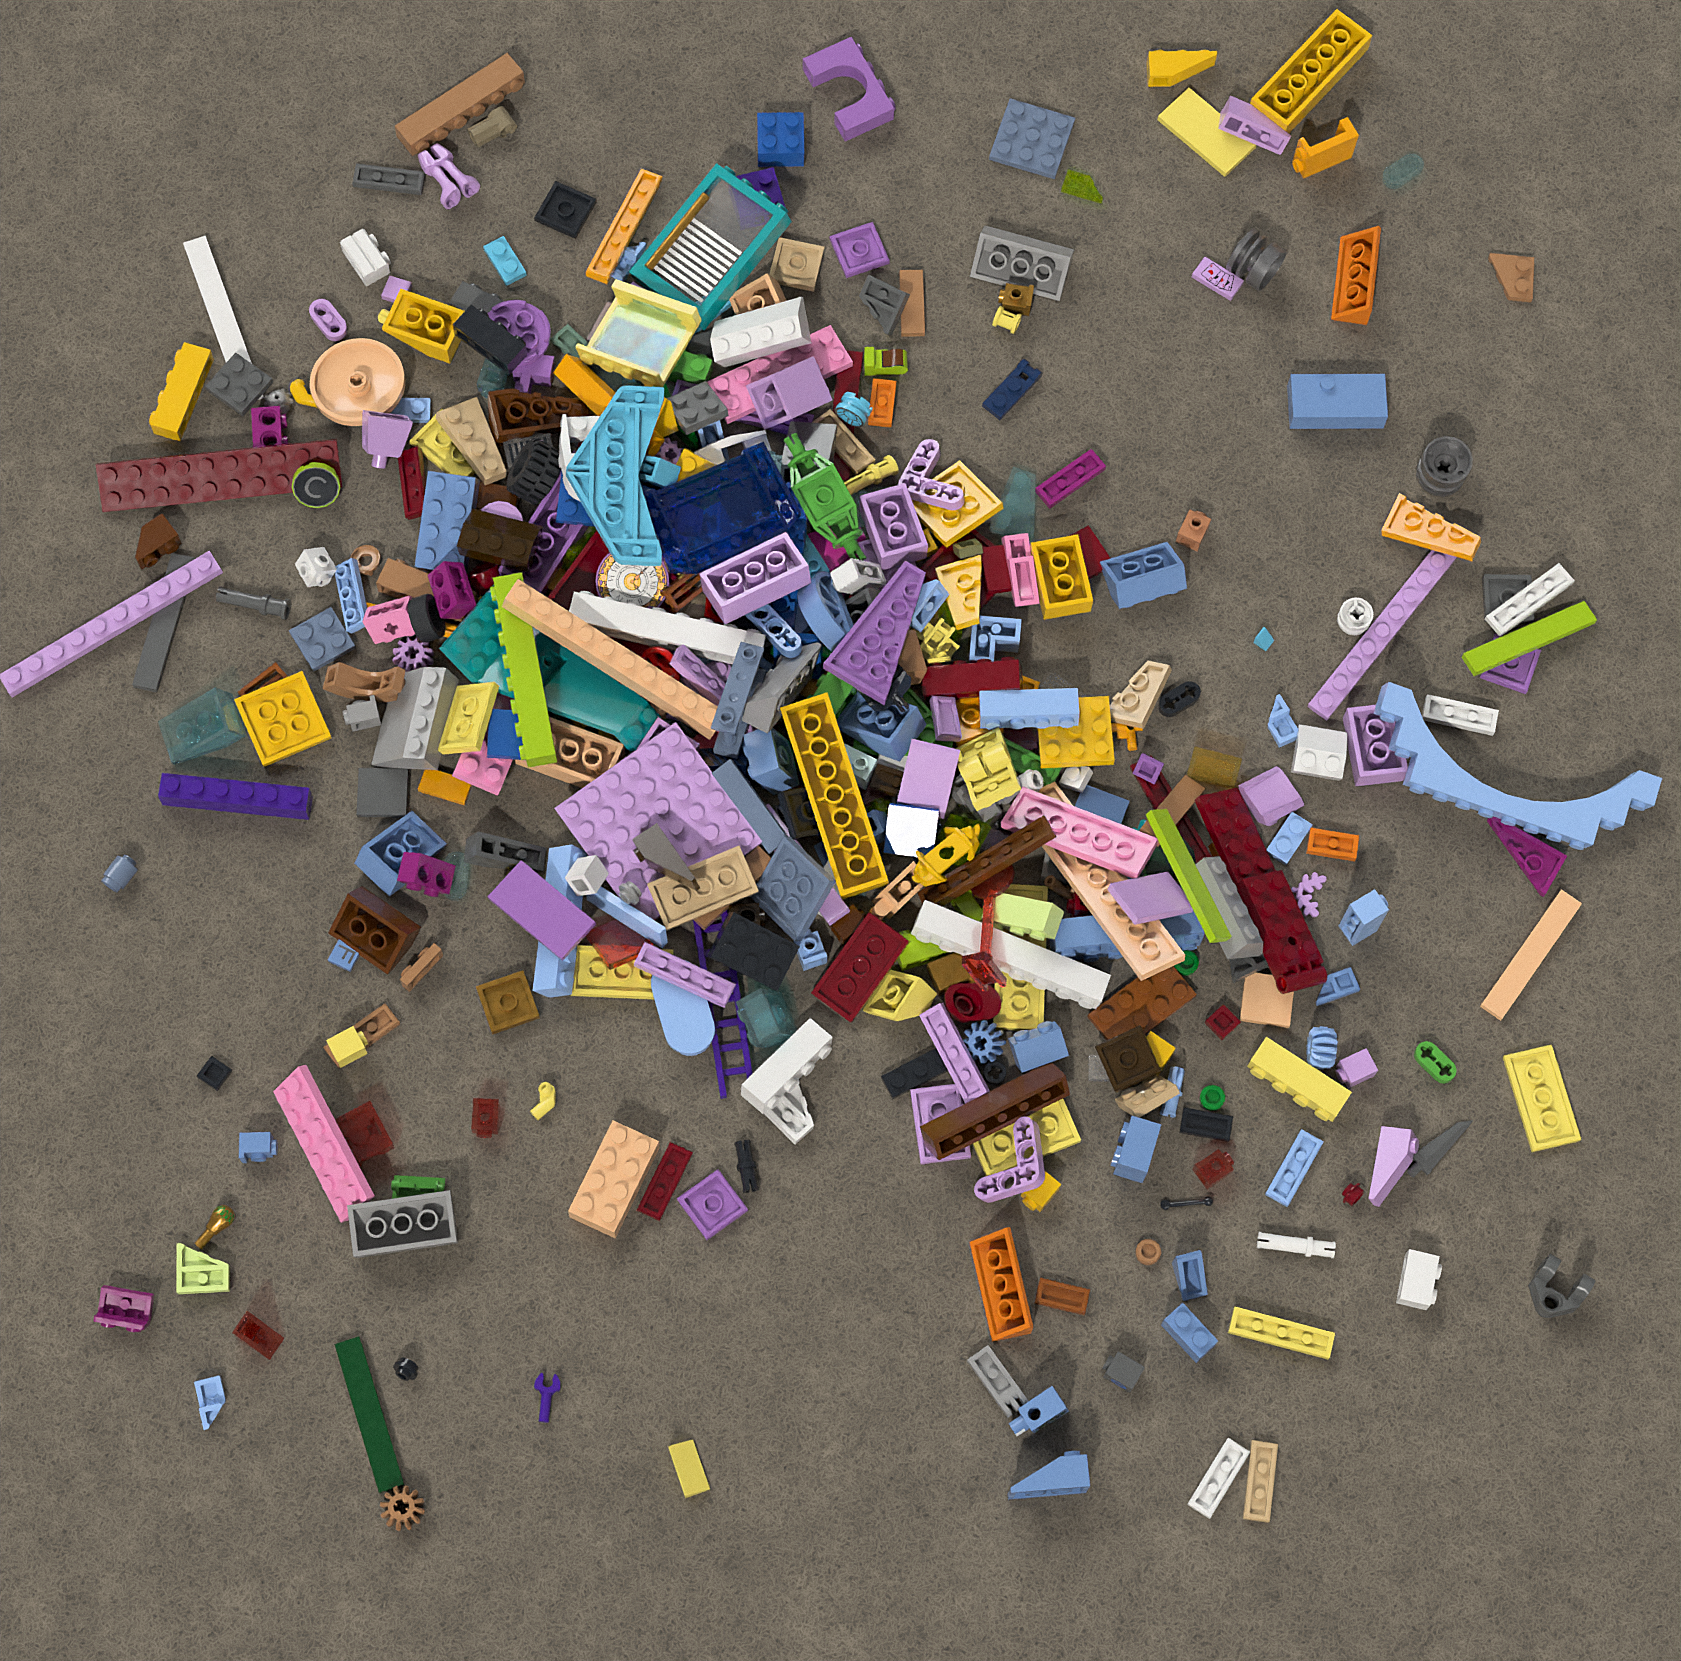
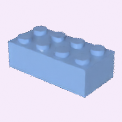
(444, 511)

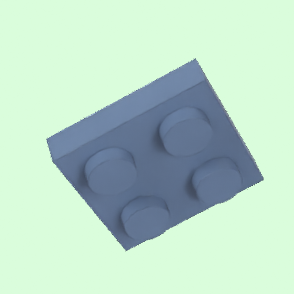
(322, 639)

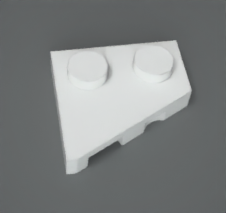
(792, 1115)

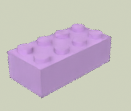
(755, 578)

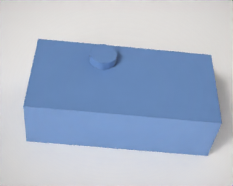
(1337, 401)

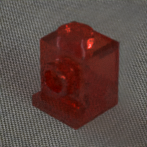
(486, 1128)
(1208, 1174)

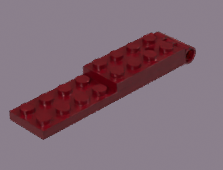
(1264, 891)

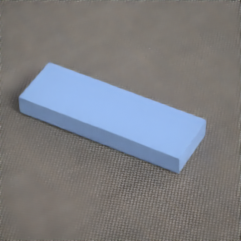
(1294, 1168)

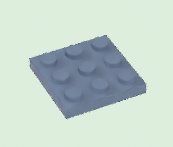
(1032, 138)
(793, 888)

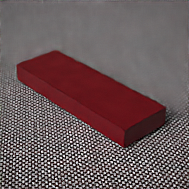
(412, 481)
(664, 1181)

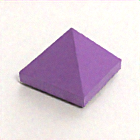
(1148, 768)

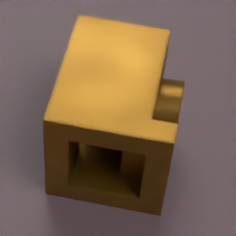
(1016, 298)

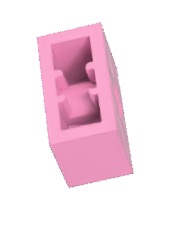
(388, 620)

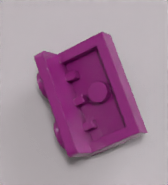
(124, 1308)

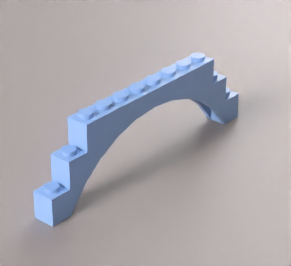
(1437, 774)

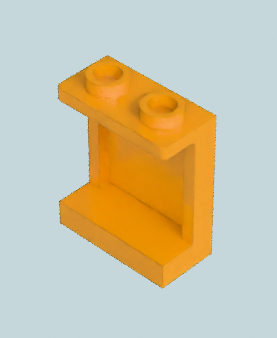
(1327, 153)

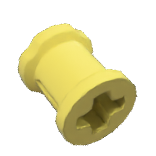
(1007, 320)

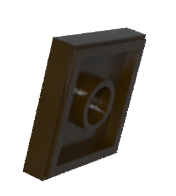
(1128, 1059)

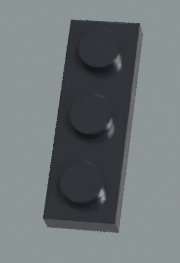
(914, 1073)

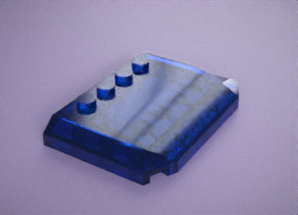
(721, 511)

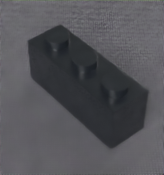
(490, 339)

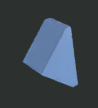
(1190, 1275)

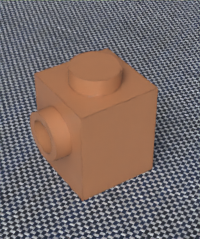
(1193, 530)

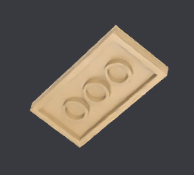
(721, 882)

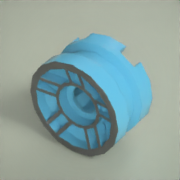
(853, 410)

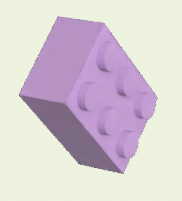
(893, 526)
(1368, 747)

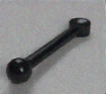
(1165, 1204)

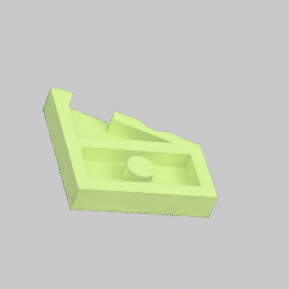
(200, 1272)

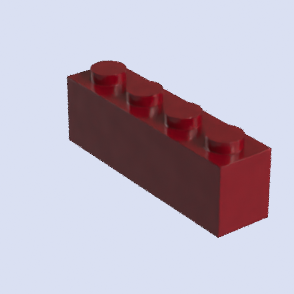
(968, 679)

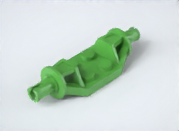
(824, 498)

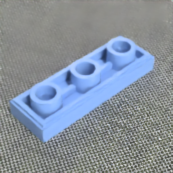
(351, 594)

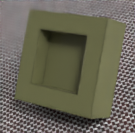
(967, 548)

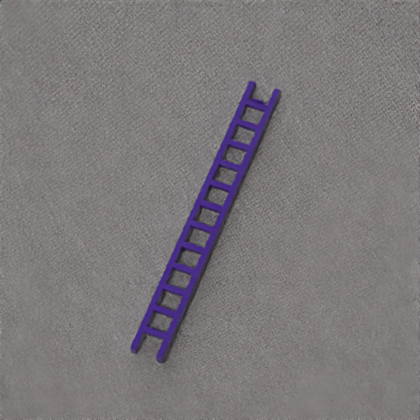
(717, 1049)

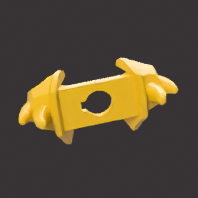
(931, 865)

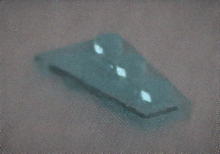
(1018, 506)

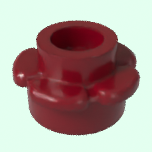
(1352, 1193)

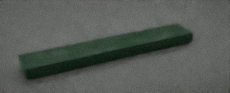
(369, 1415)

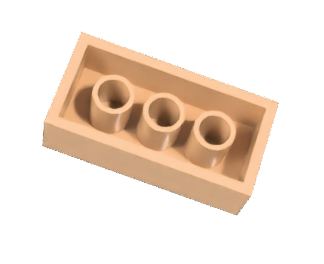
(579, 754)
(614, 1179)

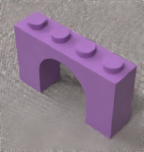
(847, 60)

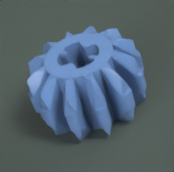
(991, 1048)

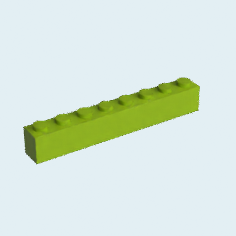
(524, 679)

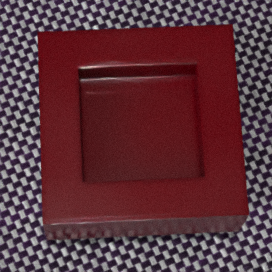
(1222, 1022)

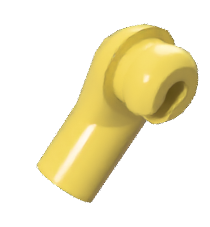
(547, 1100)

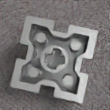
(961, 796)

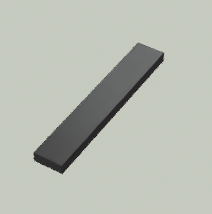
(160, 636)

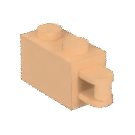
(896, 894)

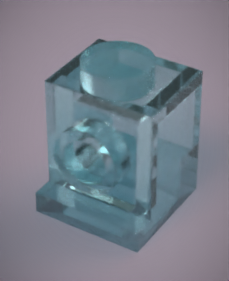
(488, 374)

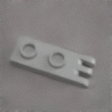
(996, 1380)

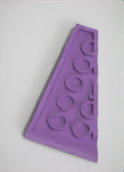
(875, 642)

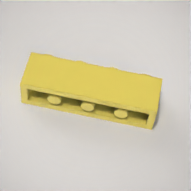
(1298, 1079)

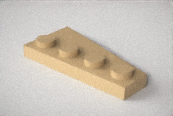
(473, 438)

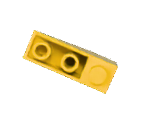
(1172, 67)

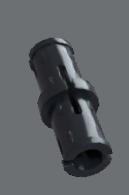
(746, 1166)

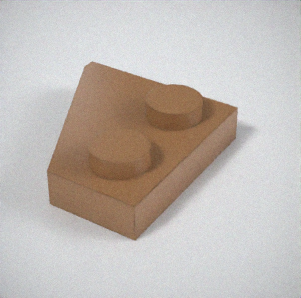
(1515, 275)

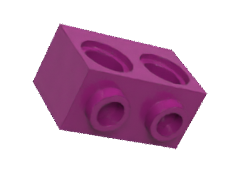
(264, 433)
(451, 590)
(426, 874)

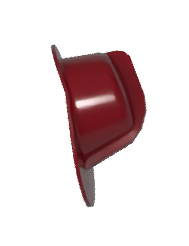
(482, 577)
(970, 1003)

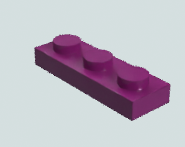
(1070, 478)

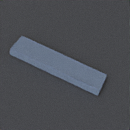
(750, 805)

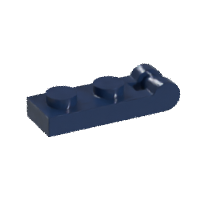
(1011, 389)

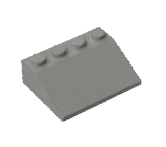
(416, 721)

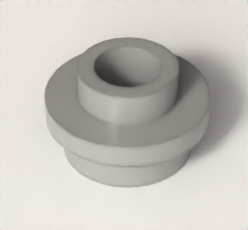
(629, 893)

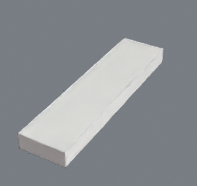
(1529, 600)

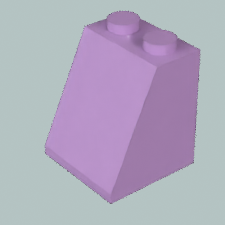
(789, 393)
(928, 776)

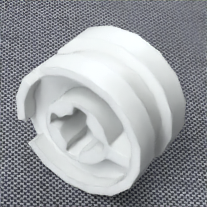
(1348, 622)

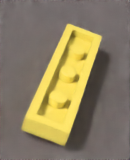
(1281, 1333)

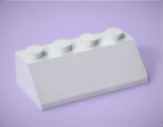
(760, 332)

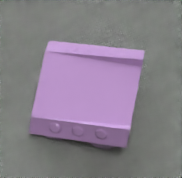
(1270, 796)

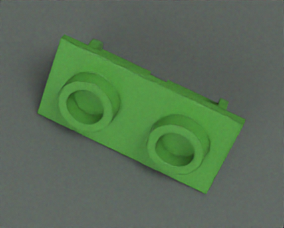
(411, 1185)

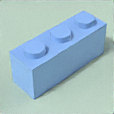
(1364, 917)

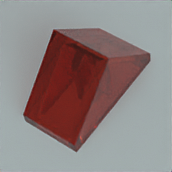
(257, 1335)

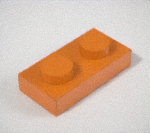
(882, 402)
(1332, 844)

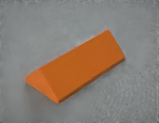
(1356, 276)
(1001, 1285)

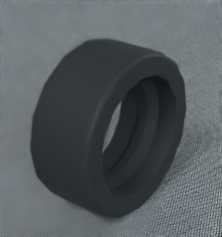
(426, 618)

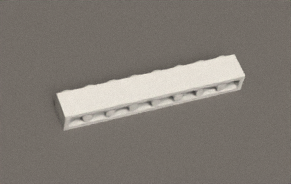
(661, 628)
(1012, 955)

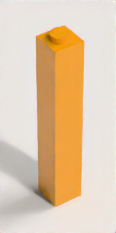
(594, 391)

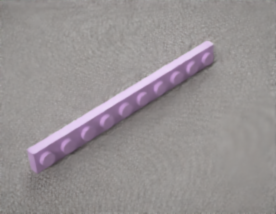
(110, 624)
(1380, 633)

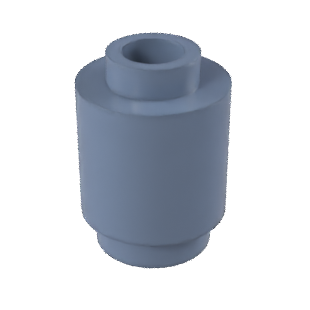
(119, 873)

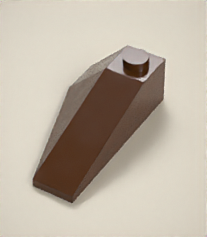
(524, 414)

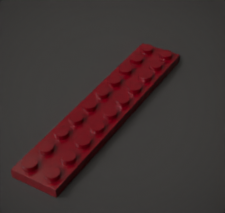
(209, 475)

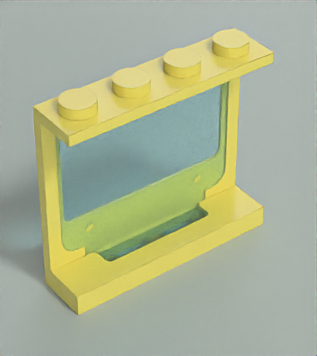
(641, 335)

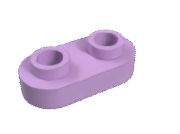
(329, 321)

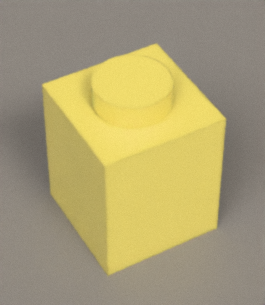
(348, 1046)

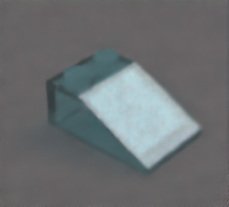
(202, 726)

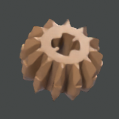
(407, 1499)

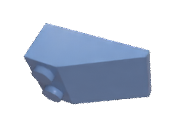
(882, 731)
(383, 854)
(1060, 1477)

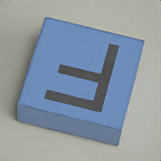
(343, 956)

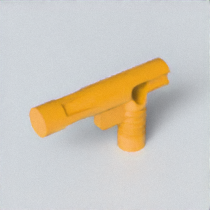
(1124, 733)

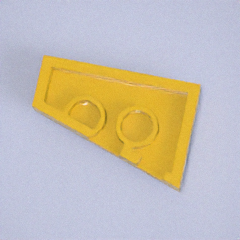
(963, 584)

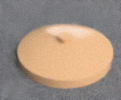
(357, 378)

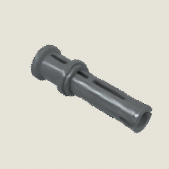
(265, 603)

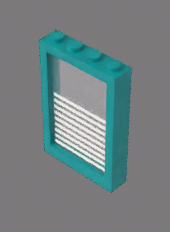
(717, 245)

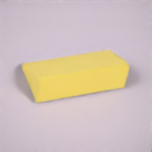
(688, 1468)

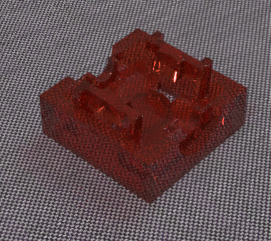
(355, 1124)

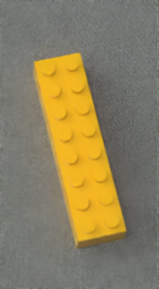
(834, 796)

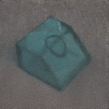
(766, 1018)

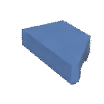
(1338, 986)

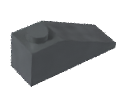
(502, 853)

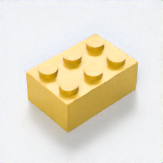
(1061, 577)

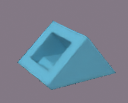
(1263, 639)

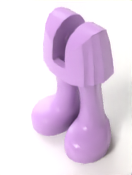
(450, 193)

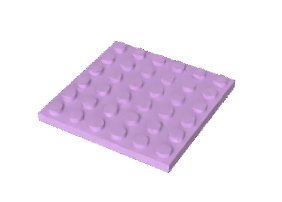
(660, 785)

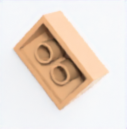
(757, 294)

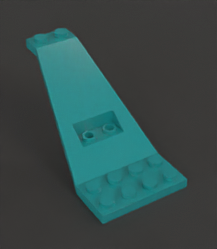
(569, 682)

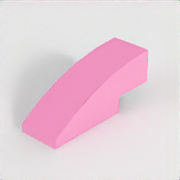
(1021, 569)

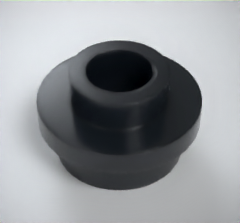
(406, 1369)

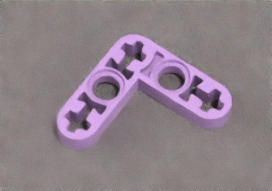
(922, 483)
(1024, 1167)

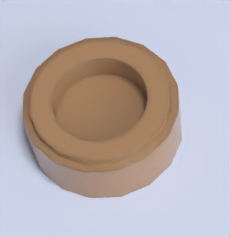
(1148, 1252)

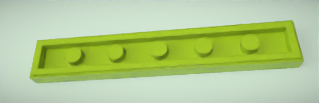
(1529, 638)
(1188, 875)

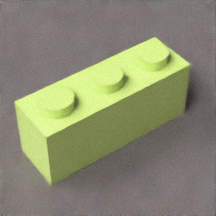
(1027, 916)

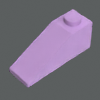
(1252, 125)
(1392, 1159)

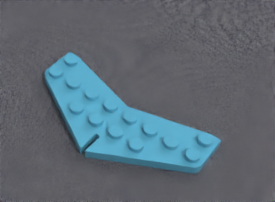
(607, 474)

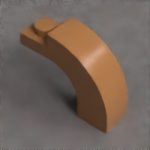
(361, 684)

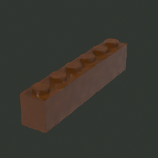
(994, 1110)

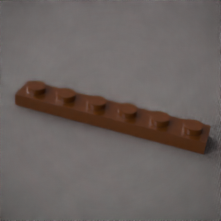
(989, 862)

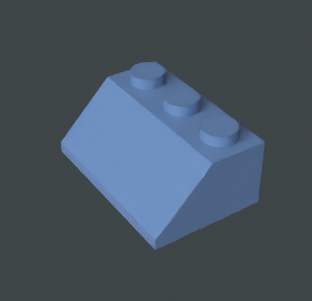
(1144, 575)

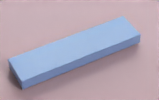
(629, 916)

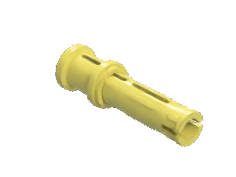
(873, 475)

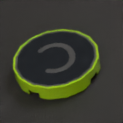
(316, 485)

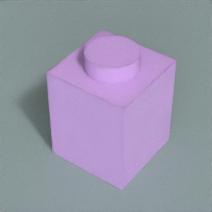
(1356, 1068)

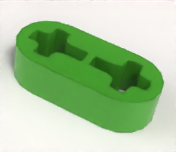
(1439, 1058)

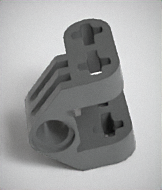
(1561, 1305)

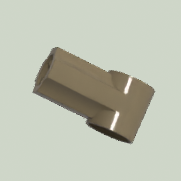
(497, 124)

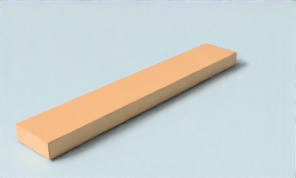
(1530, 955)

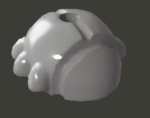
(283, 401)

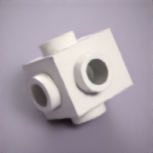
(315, 567)

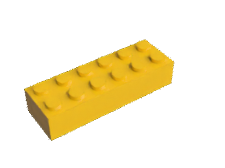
(1312, 71)

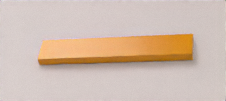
(624, 226)

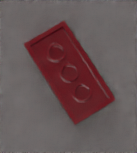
(860, 967)

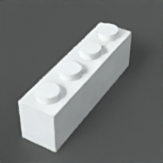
(786, 1066)

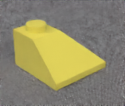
(900, 997)

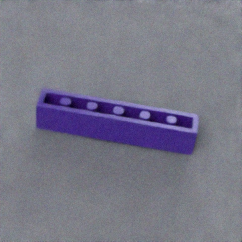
(235, 796)

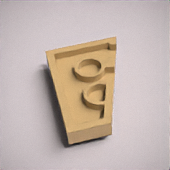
(1140, 696)

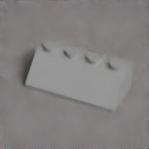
(1021, 261)
(780, 688)
(1245, 935)
(402, 1224)

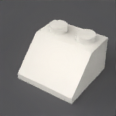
(1319, 752)

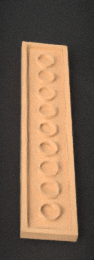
(1145, 945)

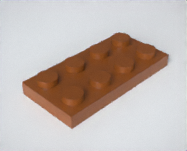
(1142, 1004)

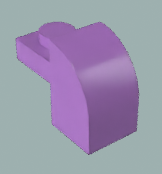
(536, 373)

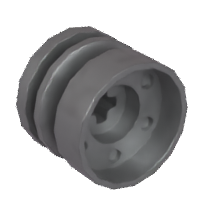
(1252, 257)
(1448, 455)

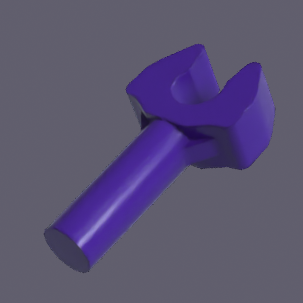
(546, 1395)

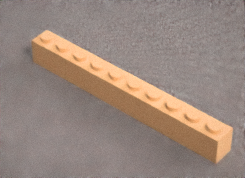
(611, 657)

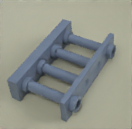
(740, 684)

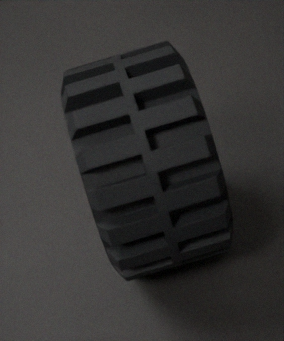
(534, 471)

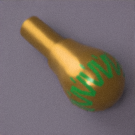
(220, 1219)

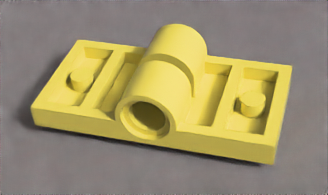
(987, 769)

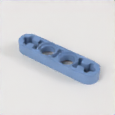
(778, 640)

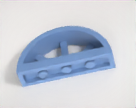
(825, 610)

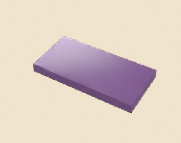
(541, 910)

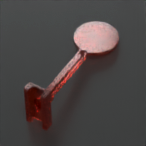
(981, 964)

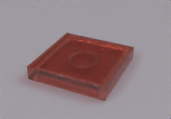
(616, 943)

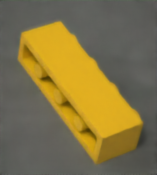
(181, 392)

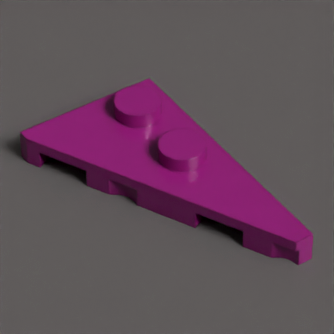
(1533, 856)

